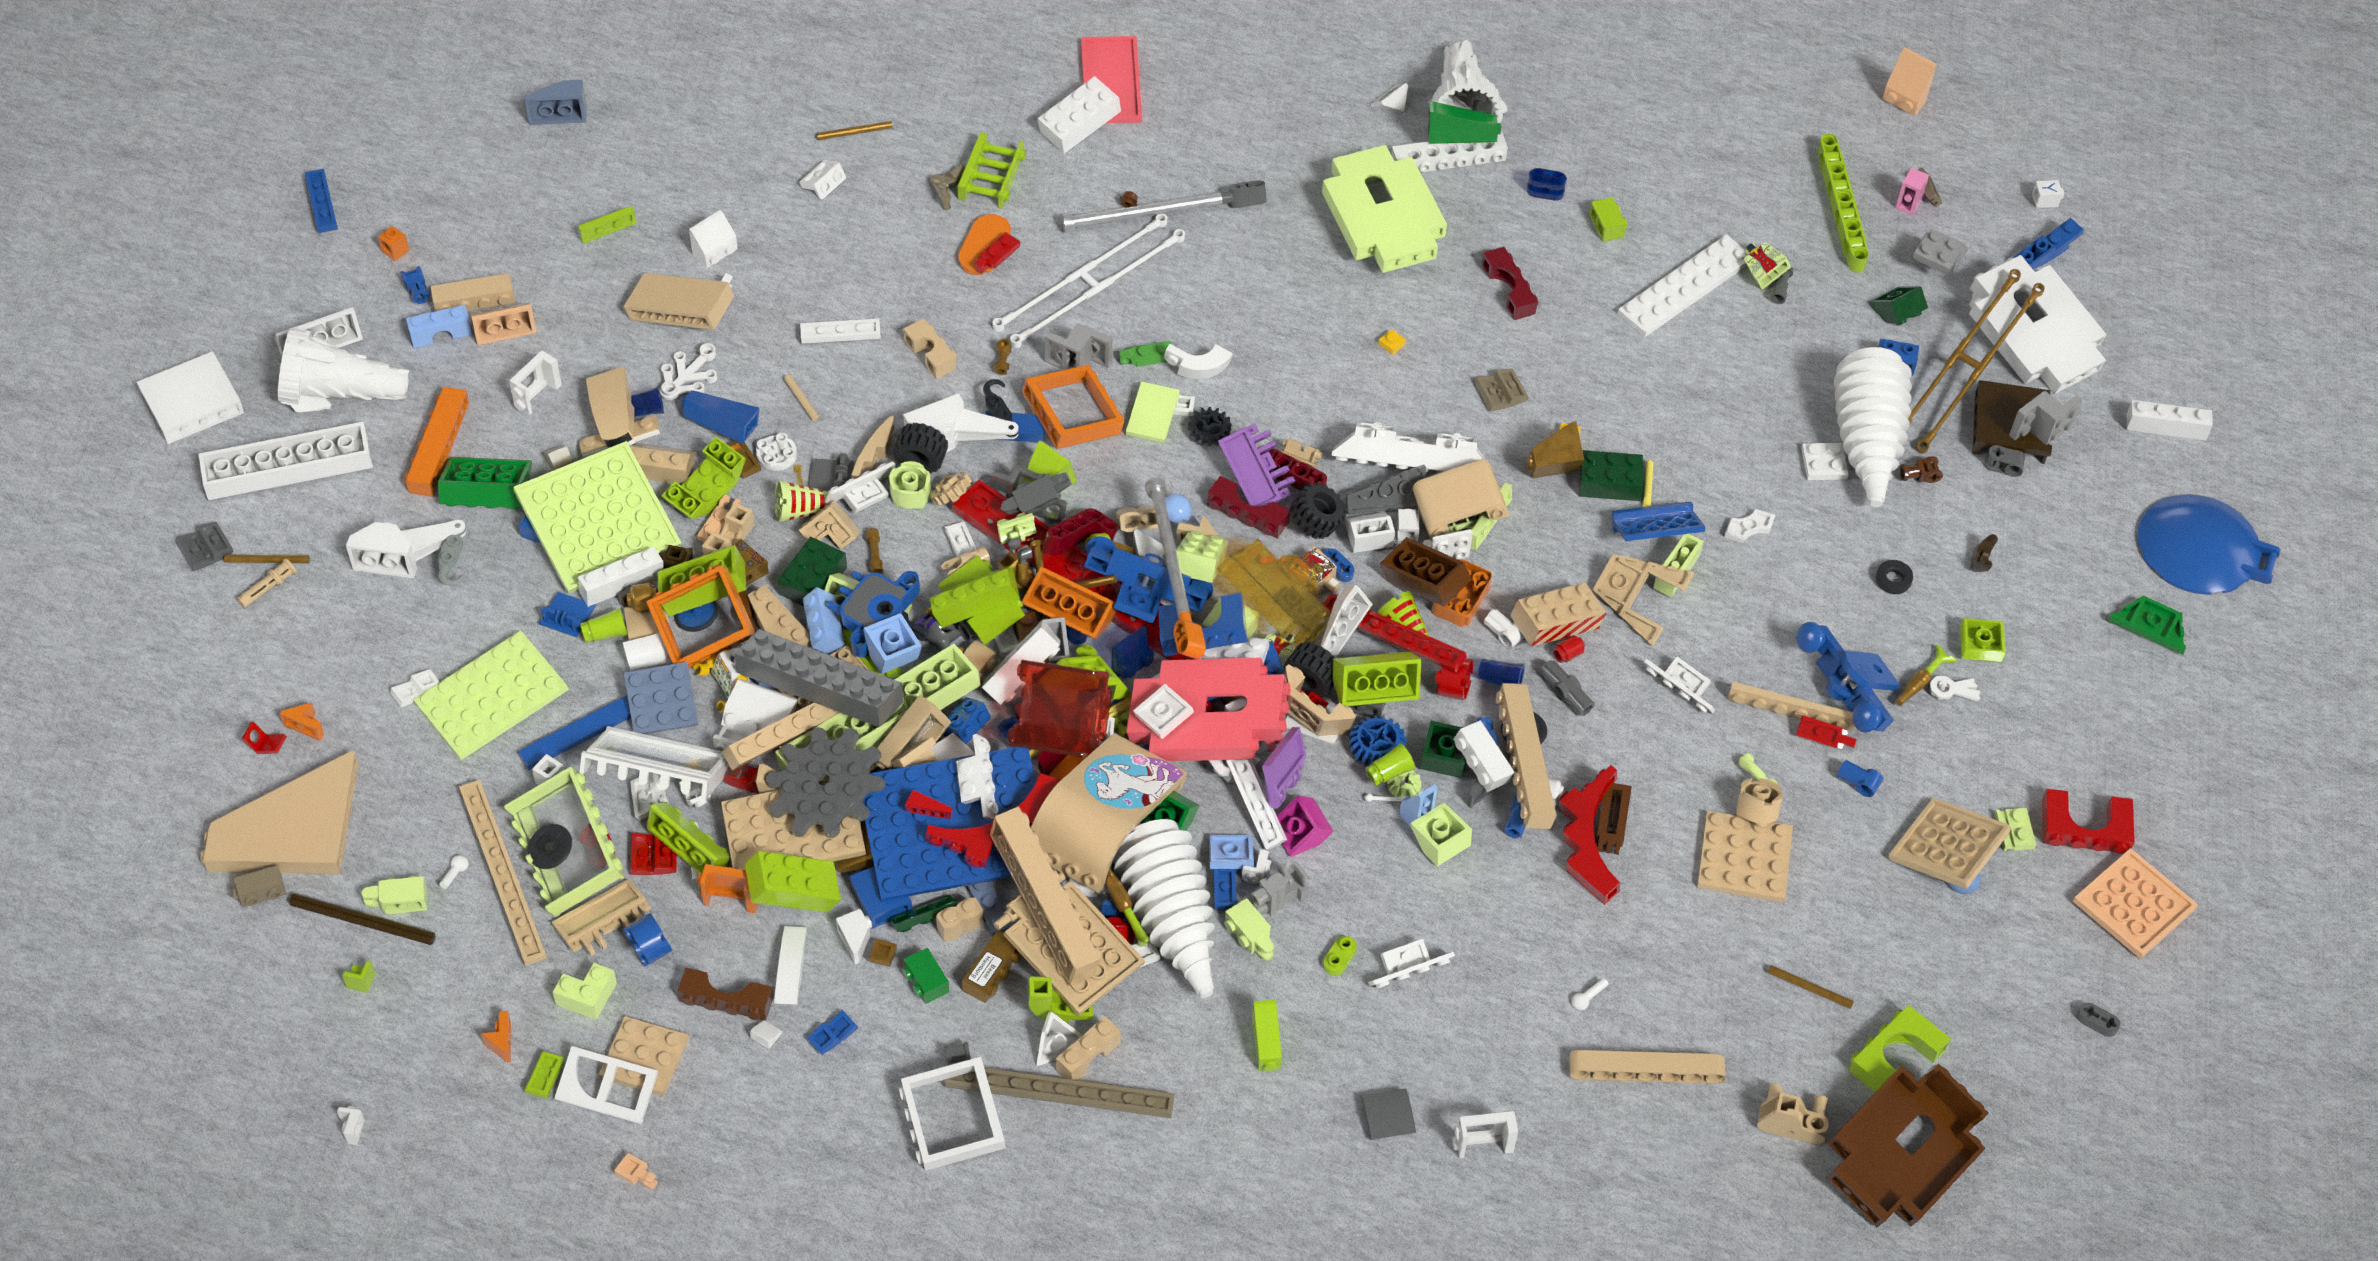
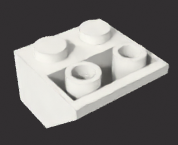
(1370, 532)

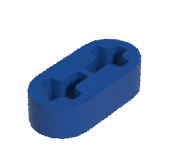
(1341, 564)

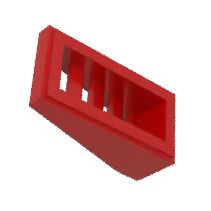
(924, 805)

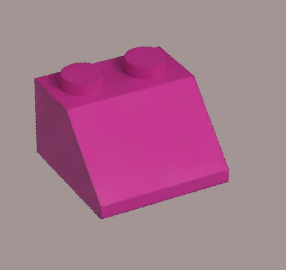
(1303, 825)

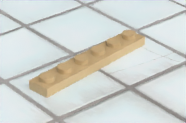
(1789, 705)

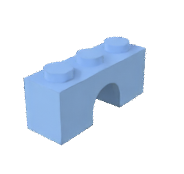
(426, 325)

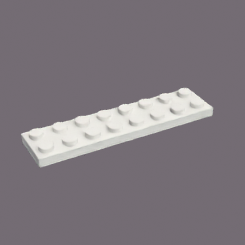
(1684, 286)

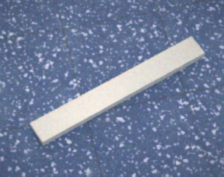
(962, 543)

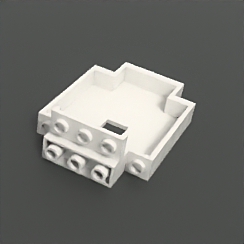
(2055, 347)

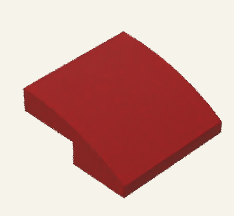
(650, 856)

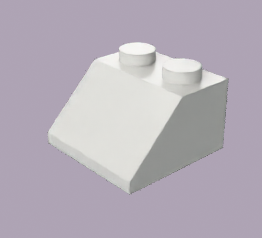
(712, 239)

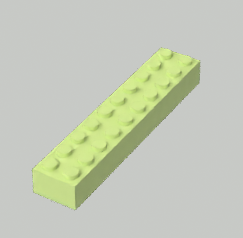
(937, 679)

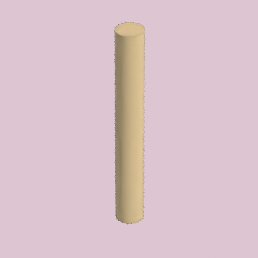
(801, 397)

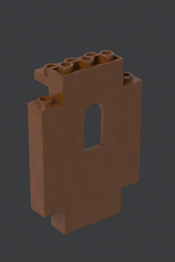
(1879, 1172)

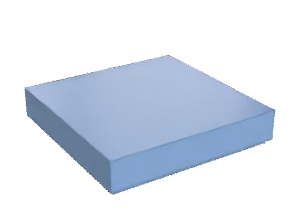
(1230, 851)

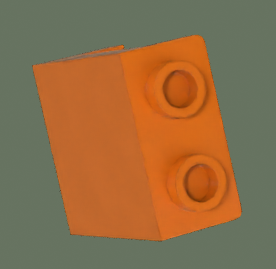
(725, 883)

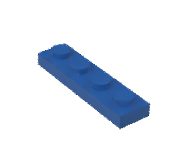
(321, 200)

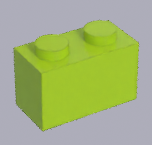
(1608, 219)

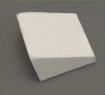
(765, 1034)

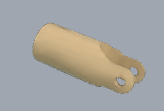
(961, 560)

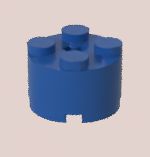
(647, 939)

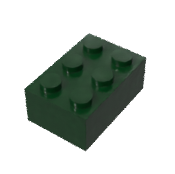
(1611, 475)
(810, 570)

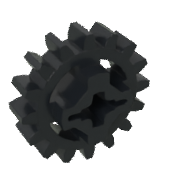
(1209, 426)

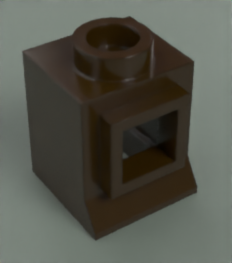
(676, 555)

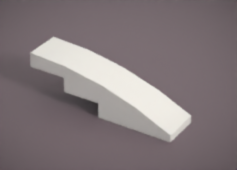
(790, 965)

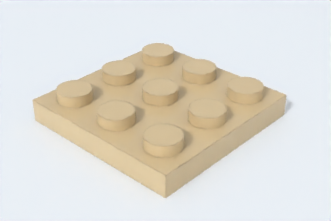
(647, 1047)

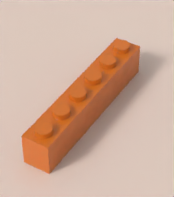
(437, 441)

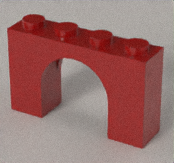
(2061, 830)

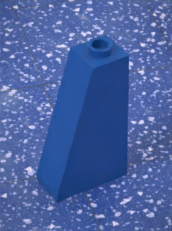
(721, 415)

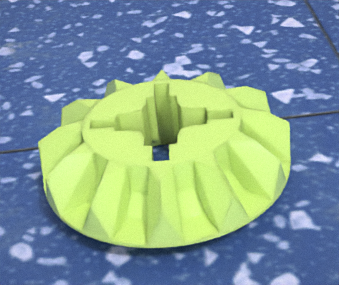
(1408, 789)

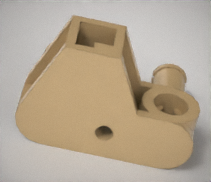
(1788, 1116)

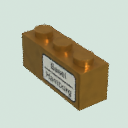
(990, 968)

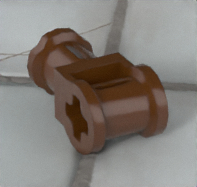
(1923, 470)

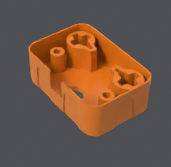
(1468, 600)

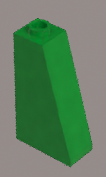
(1460, 125)

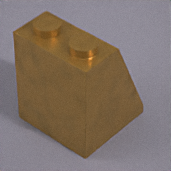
(1557, 453)

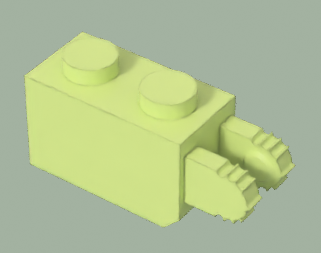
(397, 895)
(1250, 929)

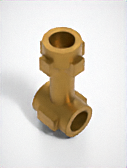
(1004, 349)

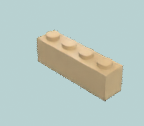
(474, 293)

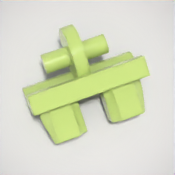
(1020, 527)

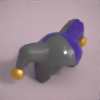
(938, 636)

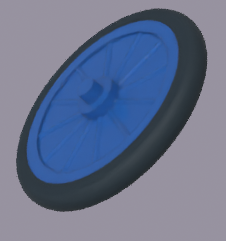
(698, 617)

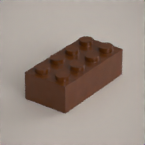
(1425, 571)

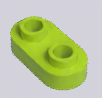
(1341, 954)

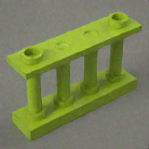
(978, 159)

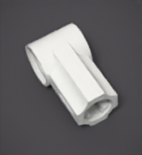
(1506, 630)

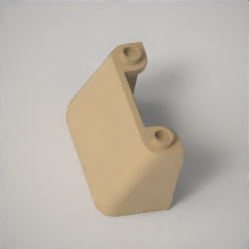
(1458, 495)

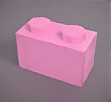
(1912, 191)

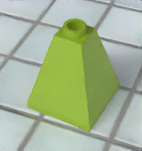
(1048, 461)

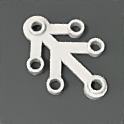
(707, 353)

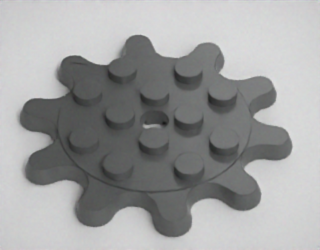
(837, 799)

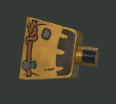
(755, 564)

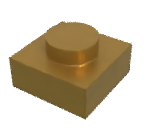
(882, 952)

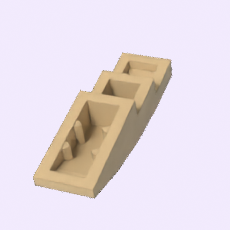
(875, 448)

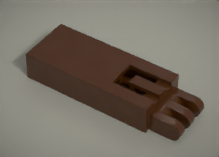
(1613, 814)

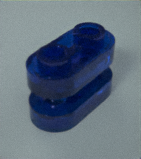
(1546, 184)

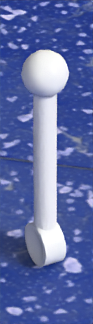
(1368, 797)

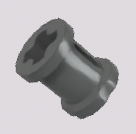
(957, 1053)

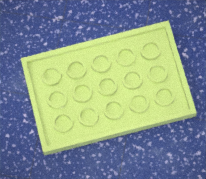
(490, 695)

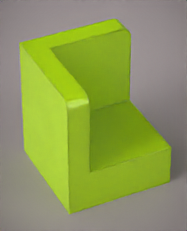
(360, 977)

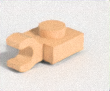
(634, 1169)

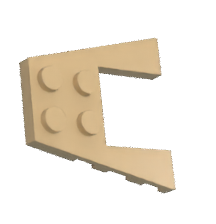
(1622, 583)

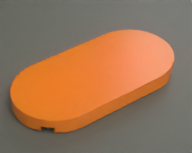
(980, 237)

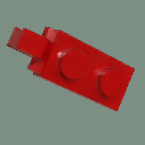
(997, 252)
(1824, 733)

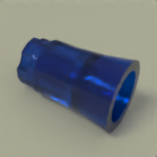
(648, 403)
(1501, 672)

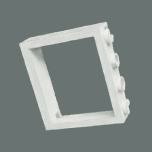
(963, 1152)

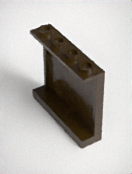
(1994, 416)

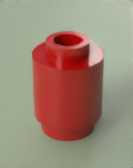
(1569, 649)

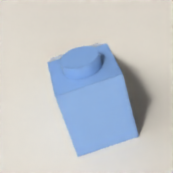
(1419, 804)

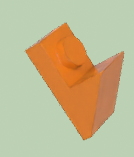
(301, 720)
(500, 1040)

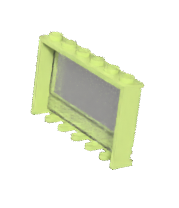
(592, 857)

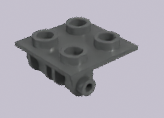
(831, 473)

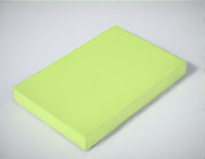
(1153, 412)

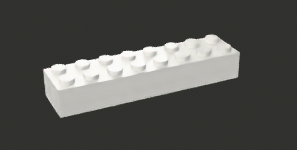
(285, 460)

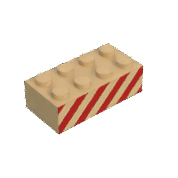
(1558, 614)

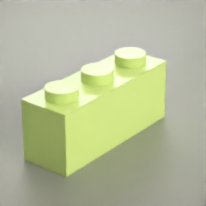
(1683, 558)

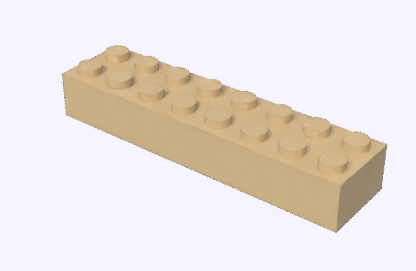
(1045, 896)

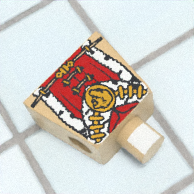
(1325, 568)

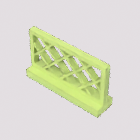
(1482, 526)

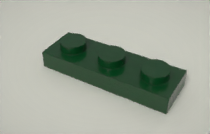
(921, 915)

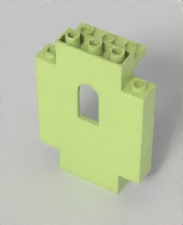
(1394, 231)

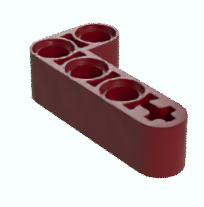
(1301, 472)
(1077, 529)

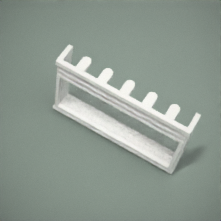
(656, 756)

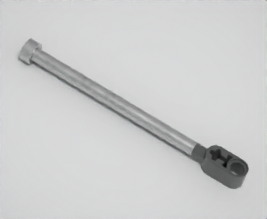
(1240, 195)

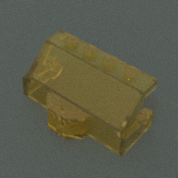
(1278, 589)

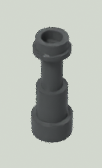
(1779, 292)

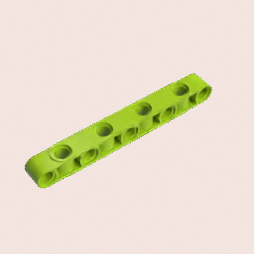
(1843, 203)

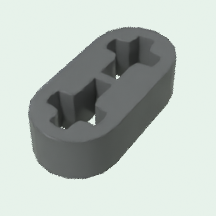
(2098, 1019)

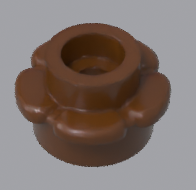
(1129, 199)

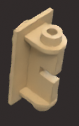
(1308, 456)

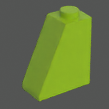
(1266, 1035)

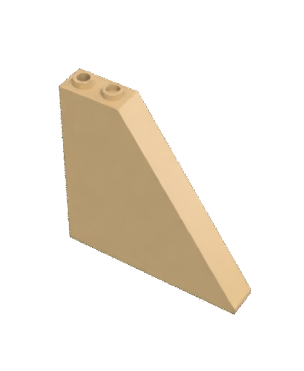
(292, 827)

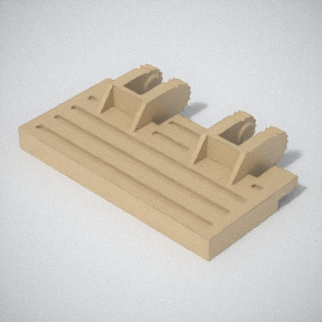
(601, 914)

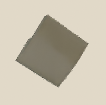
(1501, 389)

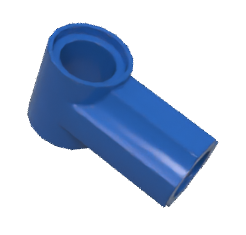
(1865, 780)
(1515, 825)

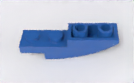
(2049, 247)

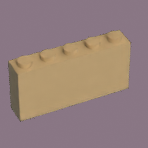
(679, 301)

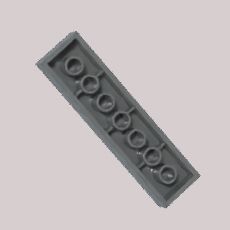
(819, 677)

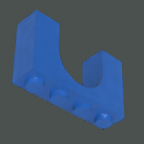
(1226, 631)

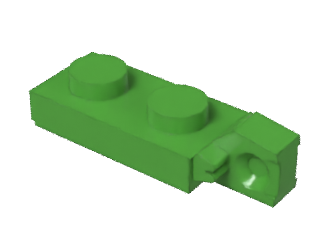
(1144, 354)

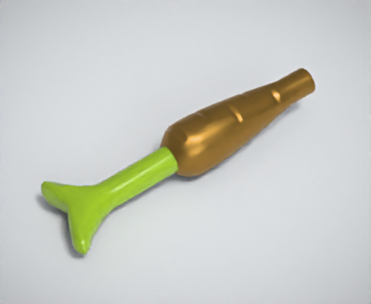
(1923, 676)
(1124, 904)

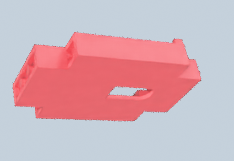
(1215, 733)

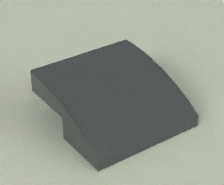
(204, 546)
(1388, 1114)

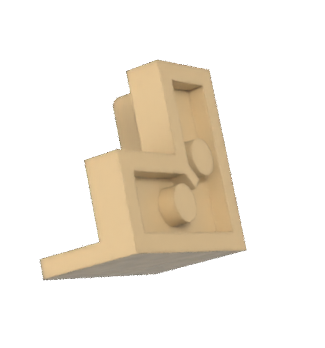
(831, 521)

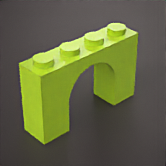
(994, 621)
(1906, 1028)

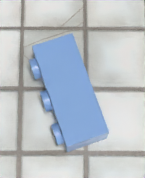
(823, 622)

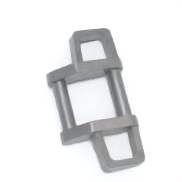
(1012, 482)

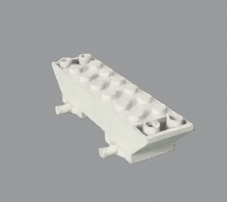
(1384, 446)

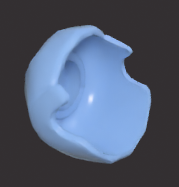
(1178, 508)

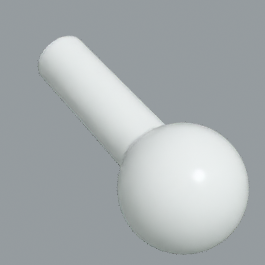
(458, 864)
(1581, 1000)

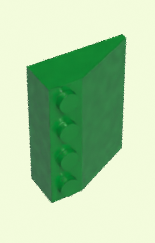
(482, 482)

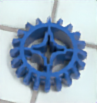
(1374, 734)

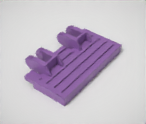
(1253, 468)
(1284, 767)

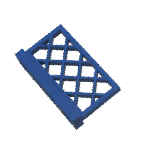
(1656, 521)

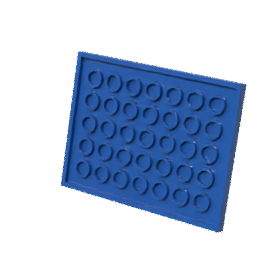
(901, 855)

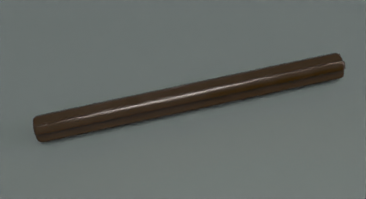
(362, 919)

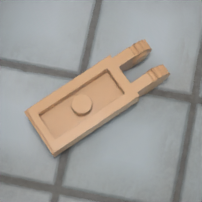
(716, 520)

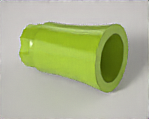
(604, 626)
(1390, 765)

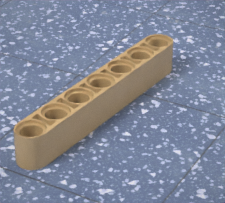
(1647, 1066)

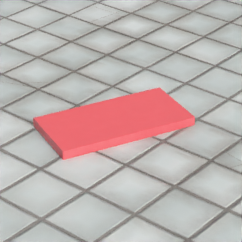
(1116, 66)

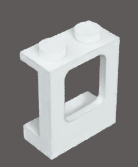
(545, 373)
(1503, 1130)

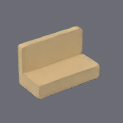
(917, 754)

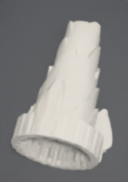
(1465, 85)
(319, 371)

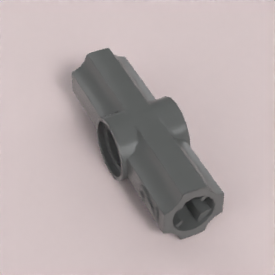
(1567, 687)

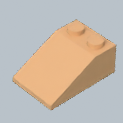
(1910, 82)

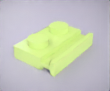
(2021, 833)

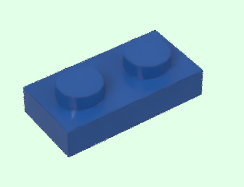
(1224, 889)

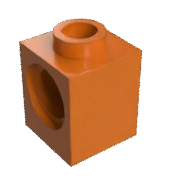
(393, 243)

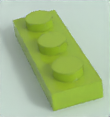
(607, 224)

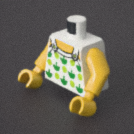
(724, 671)

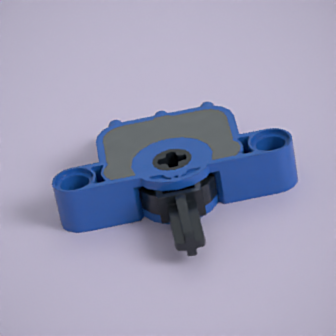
(875, 601)

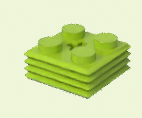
(1982, 640)

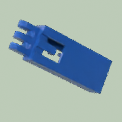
(1028, 428)

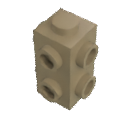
(259, 886)

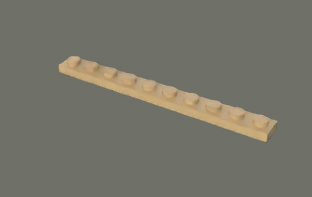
(503, 873)

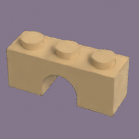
(921, 337)
(737, 525)
(1098, 1040)

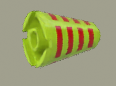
(1404, 612)

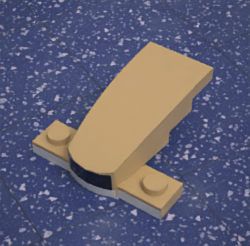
(614, 413)

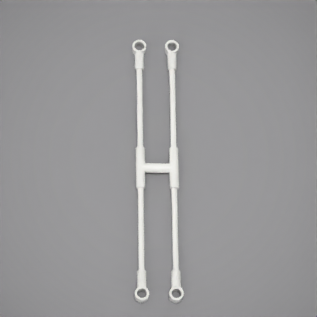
(1016, 339)

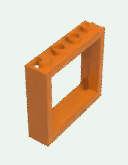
(1059, 436)
(678, 590)

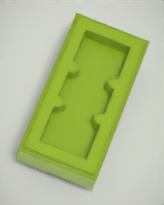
(544, 1075)

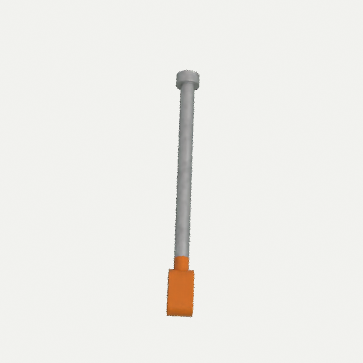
(1187, 634)

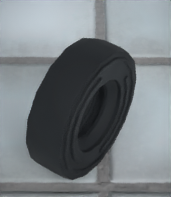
(1898, 567)

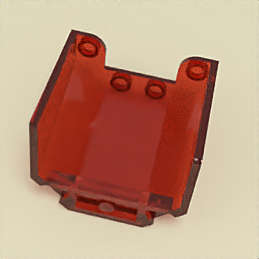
(1061, 708)

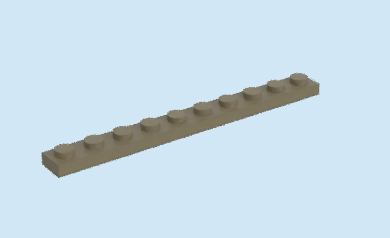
(1069, 1092)

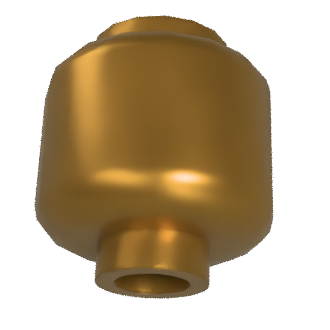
(639, 595)

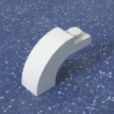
(1198, 366)

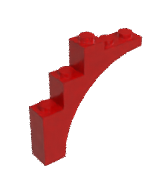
(977, 841)
(1585, 863)

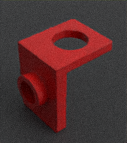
(266, 742)

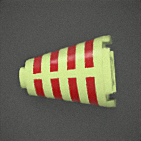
(797, 501)

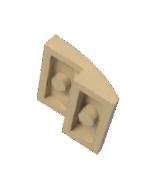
(640, 623)

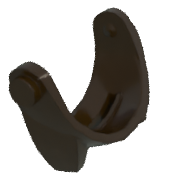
(1984, 550)

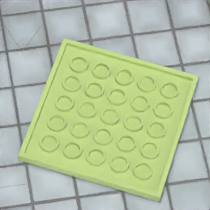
(595, 513)

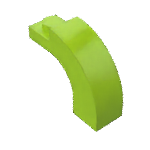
(1044, 1000)

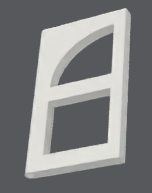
(571, 1091)

